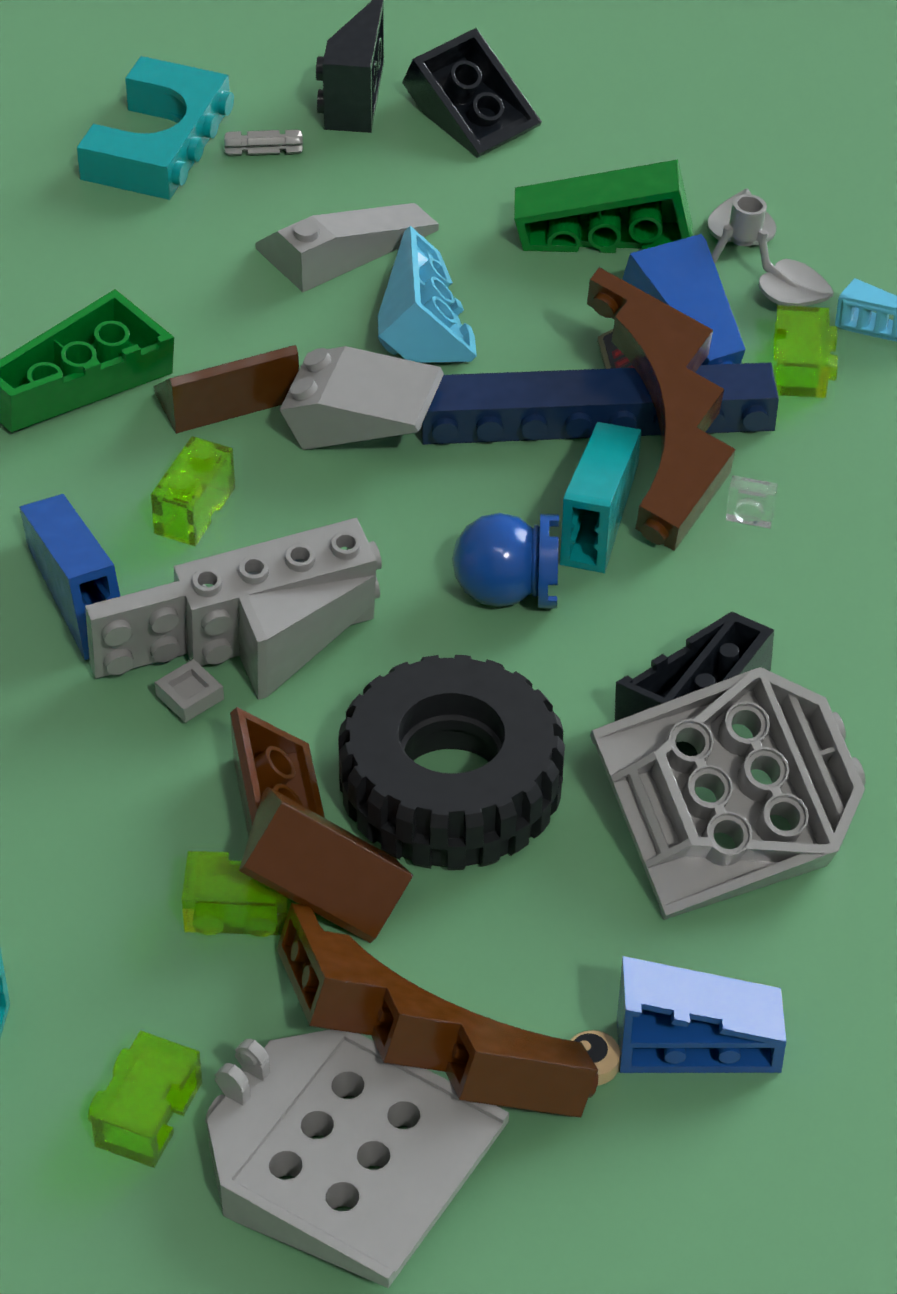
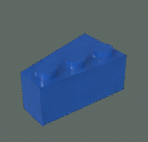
(696, 1022)

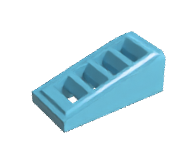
(857, 307)

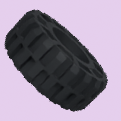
(451, 816)

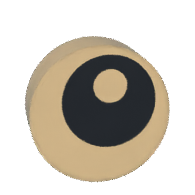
(603, 1052)

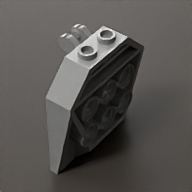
(674, 830)
(297, 1093)

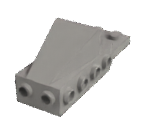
(266, 604)

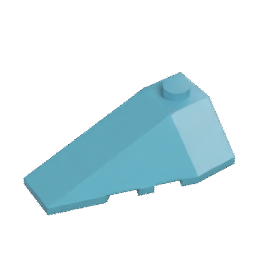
(420, 311)

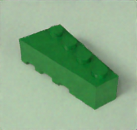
(605, 210)
(83, 361)

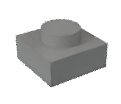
(189, 690)

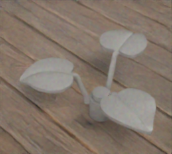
(747, 223)

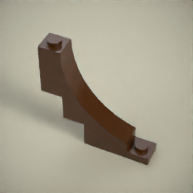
(666, 353)
(483, 1058)

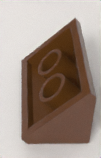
(228, 389)
(271, 759)
(322, 866)

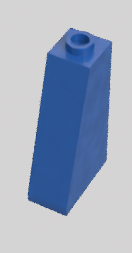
(688, 280)
(69, 561)

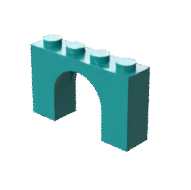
(158, 160)

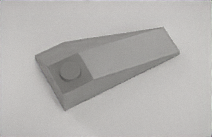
(340, 241)

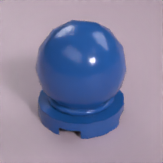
(506, 560)

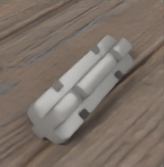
(263, 142)

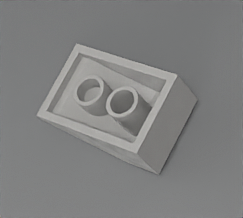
(357, 397)

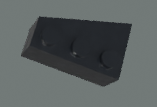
(710, 656)

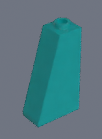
(598, 496)

